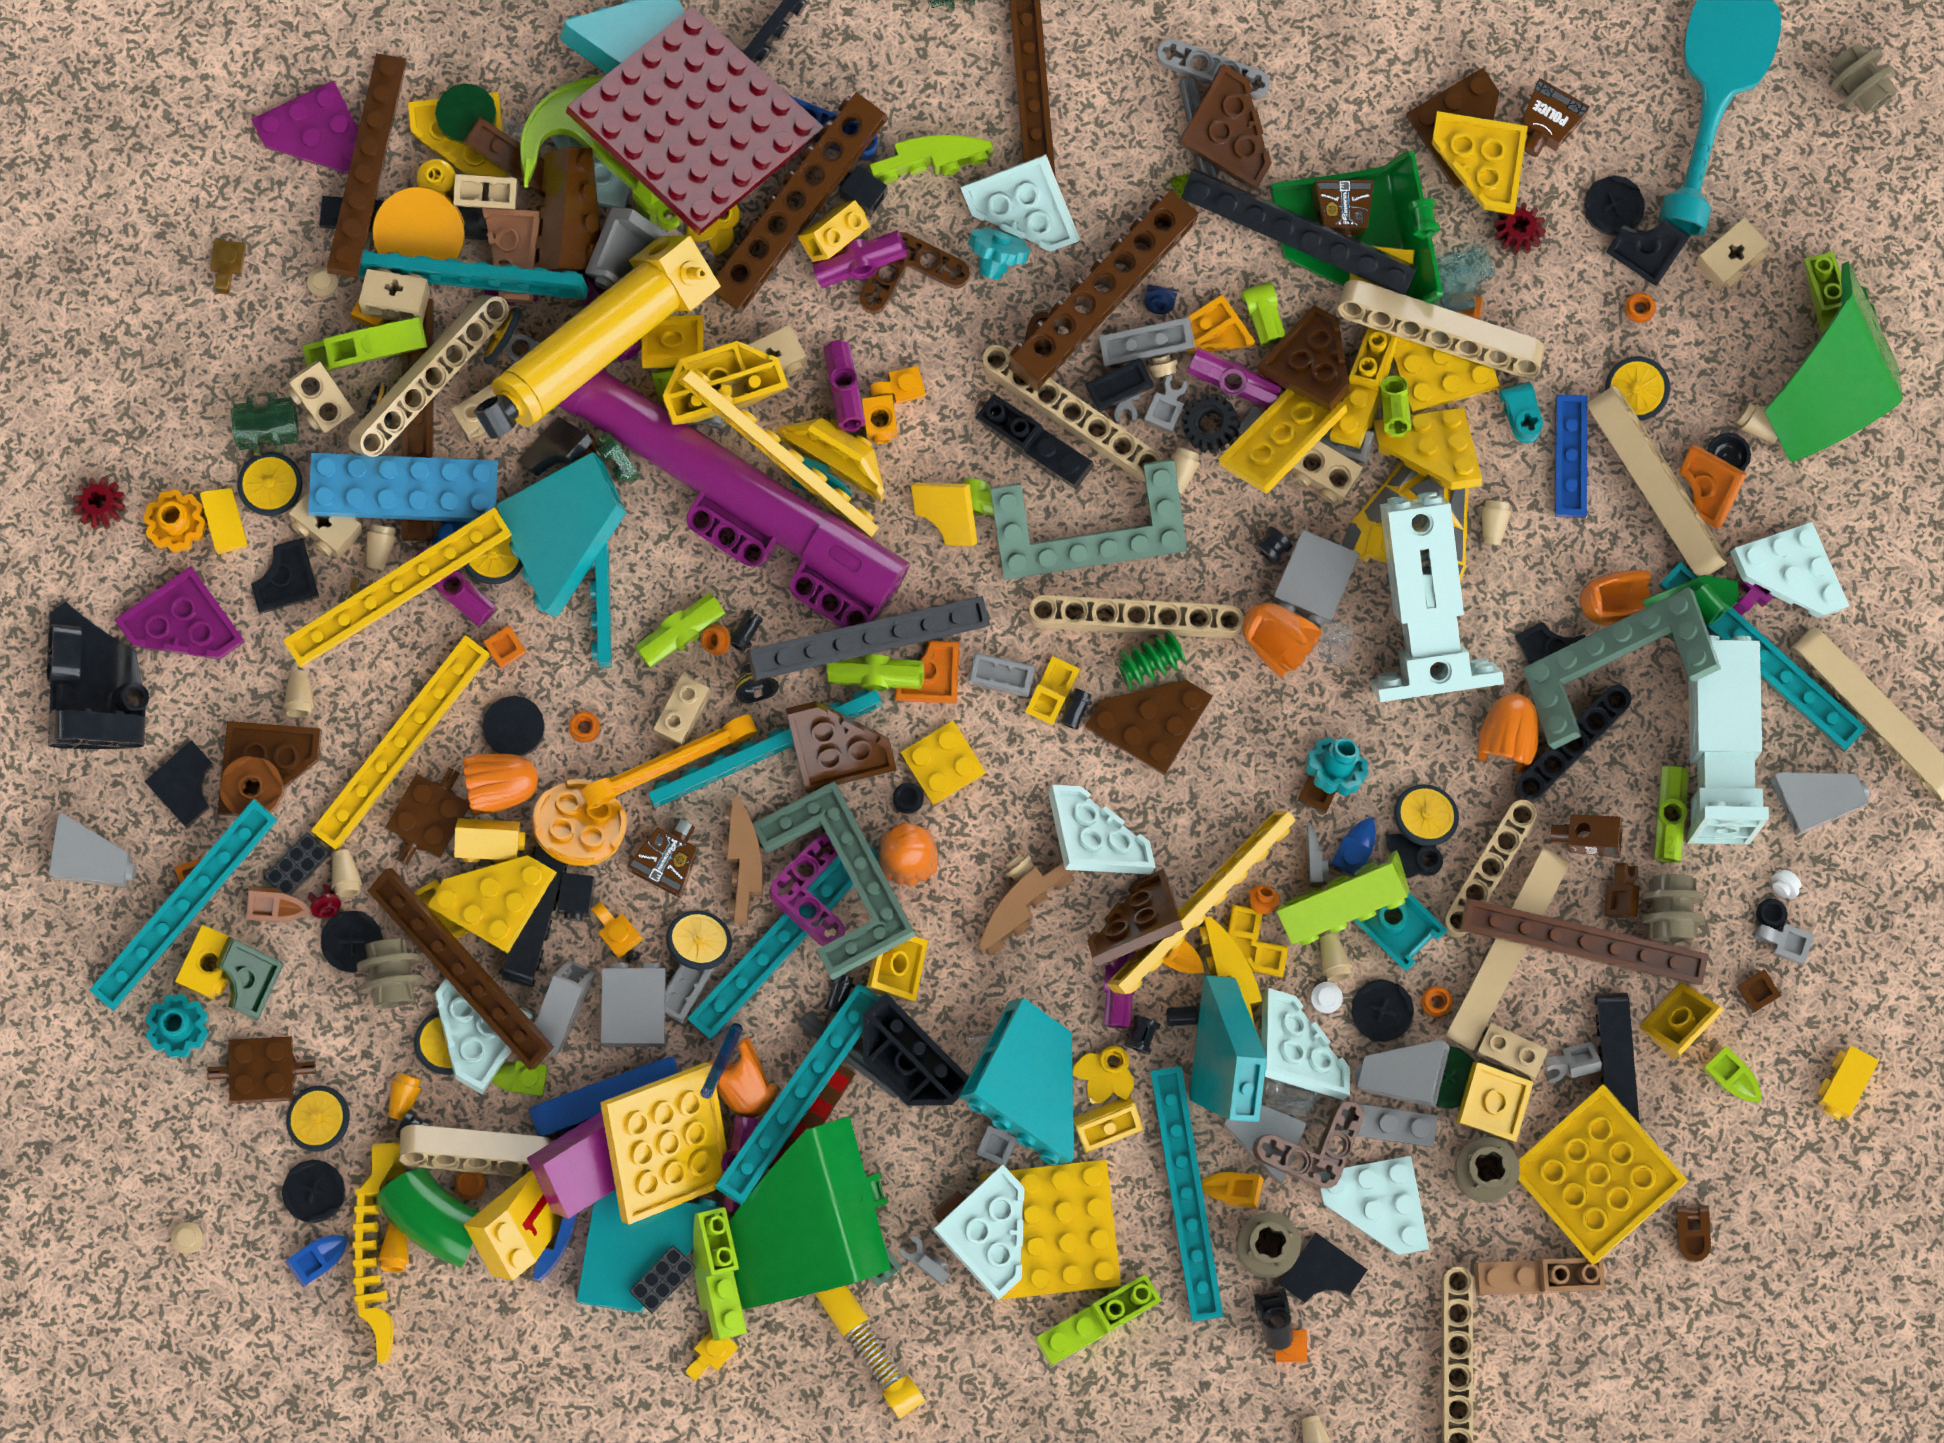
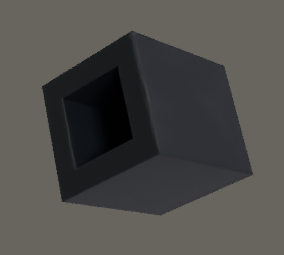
(863, 188)
(576, 896)

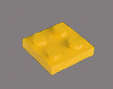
(673, 340)
(943, 763)
(1494, 1102)

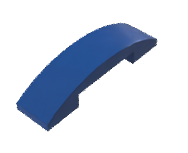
(550, 1258)

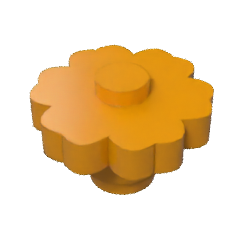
(175, 521)

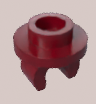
(325, 905)

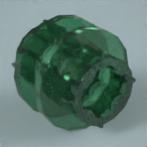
(265, 423)

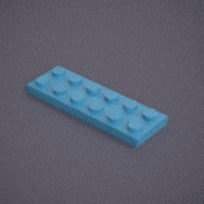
(401, 487)

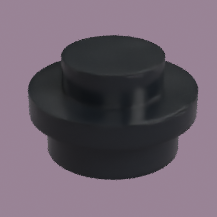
(908, 798)
(1771, 913)

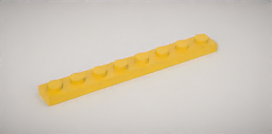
(768, 444)
(397, 587)
(400, 743)
(1208, 895)

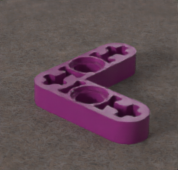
(800, 896)

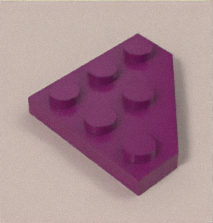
(312, 129)
(181, 620)

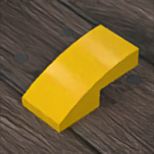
(1053, 690)

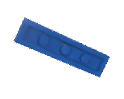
(1571, 456)

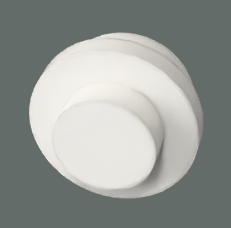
(1786, 884)
(1326, 997)

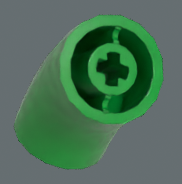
(428, 1215)

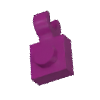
(1754, 594)

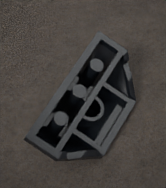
(908, 1057)

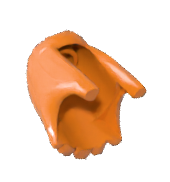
(1615, 596)
(1279, 636)
(1510, 731)
(498, 781)
(908, 854)
(745, 1085)

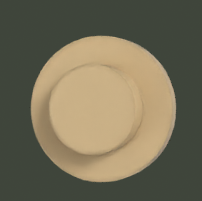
(322, 283)
(1162, 366)
(1018, 866)
(187, 1238)

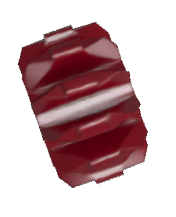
(1525, 240)
(87, 503)

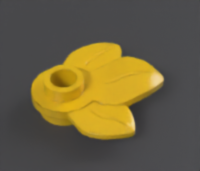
(720, 233)
(1104, 1079)

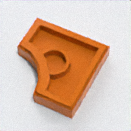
(1713, 484)
(940, 675)

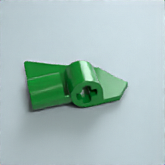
(1712, 594)

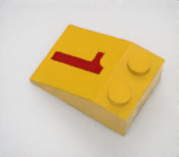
(514, 1228)

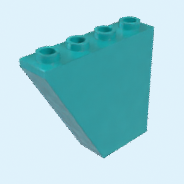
(617, 32)
(562, 528)
(1227, 1054)
(1027, 1081)
(623, 1253)

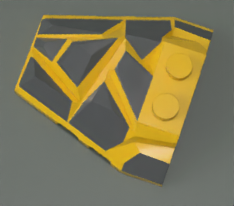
(1366, 528)

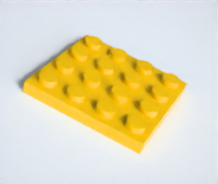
(664, 1143)
(1599, 1174)
(1066, 1230)

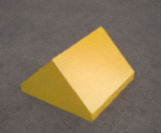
(899, 970)
(1680, 1020)

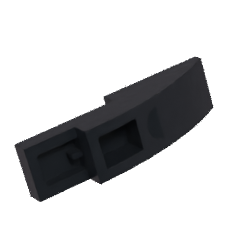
(1034, 442)

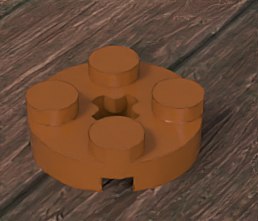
(252, 769)

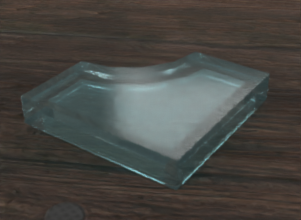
(1461, 276)

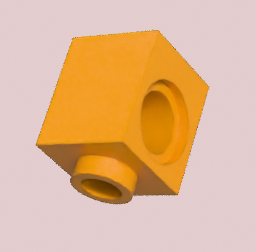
(879, 406)

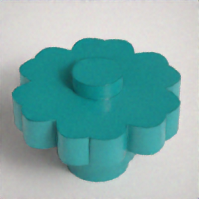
(997, 251)
(1337, 766)
(177, 1026)

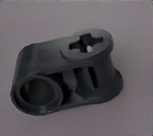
(1275, 1319)

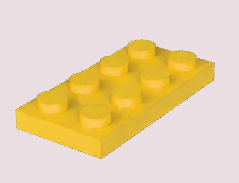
(1279, 440)

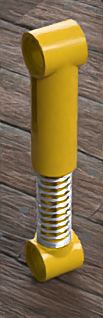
(851, 1322)

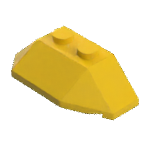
(734, 368)
(846, 455)

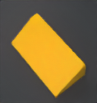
(223, 520)
(1107, 1124)

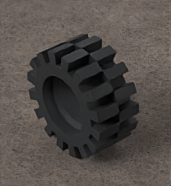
(1218, 439)

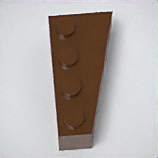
(569, 211)

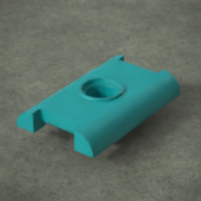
(1408, 936)

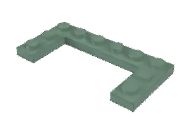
(1161, 537)
(1674, 615)
(889, 922)

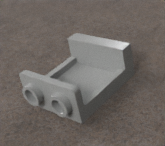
(620, 240)
(1315, 578)
(633, 1006)

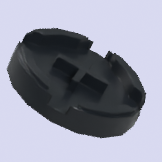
(1613, 204)
(513, 726)
(345, 939)
(1382, 1010)
(313, 1191)

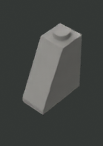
(1818, 797)
(87, 857)
(563, 1003)
(1405, 1073)
(1271, 1123)

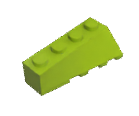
(1345, 901)

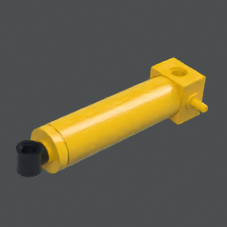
(665, 279)

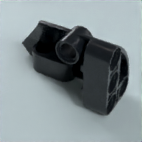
(89, 686)

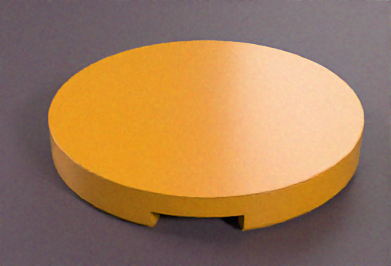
(418, 224)
(572, 830)

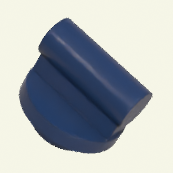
(1160, 299)

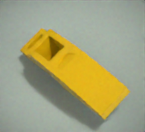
(1364, 398)
(1229, 961)

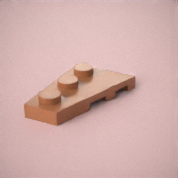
(513, 242)

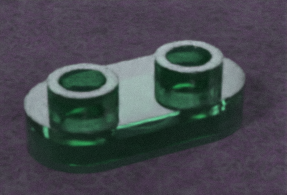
(610, 450)

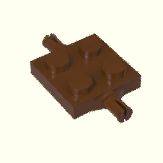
(427, 816)
(261, 1070)

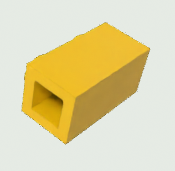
(834, 231)
(488, 840)
(1847, 1083)

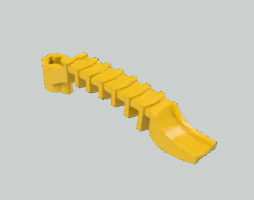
(385, 1167)

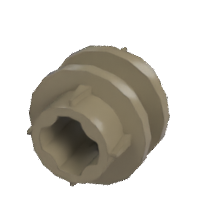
(1863, 79)
(1673, 908)
(389, 973)
(1466, 1171)
(1261, 1264)

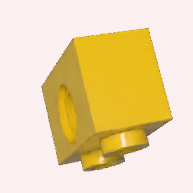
(192, 975)

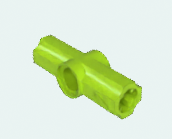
(679, 630)
(877, 673)
(1671, 795)

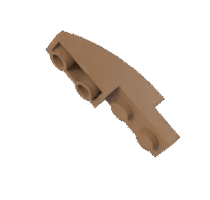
(742, 849)
(1013, 912)
(1538, 1277)

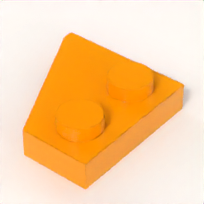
(1219, 328)

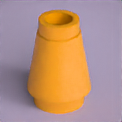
(403, 1095)
(394, 1251)

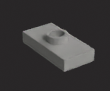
(1001, 675)
(684, 991)

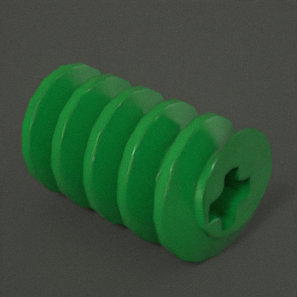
(1150, 659)

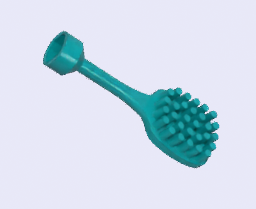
(1727, 54)

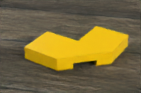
(1261, 956)

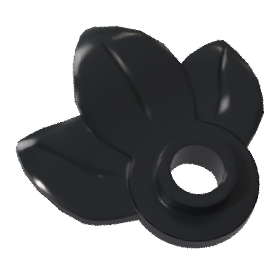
(1412, 854)

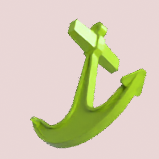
(550, 120)

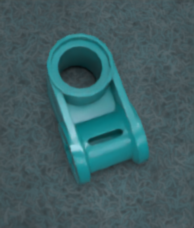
(1521, 408)

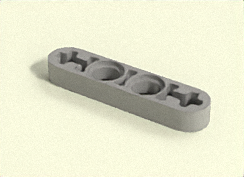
(1214, 62)

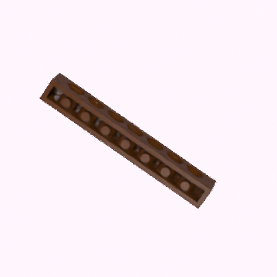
(815, 195)
(1037, 368)

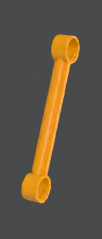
(607, 789)

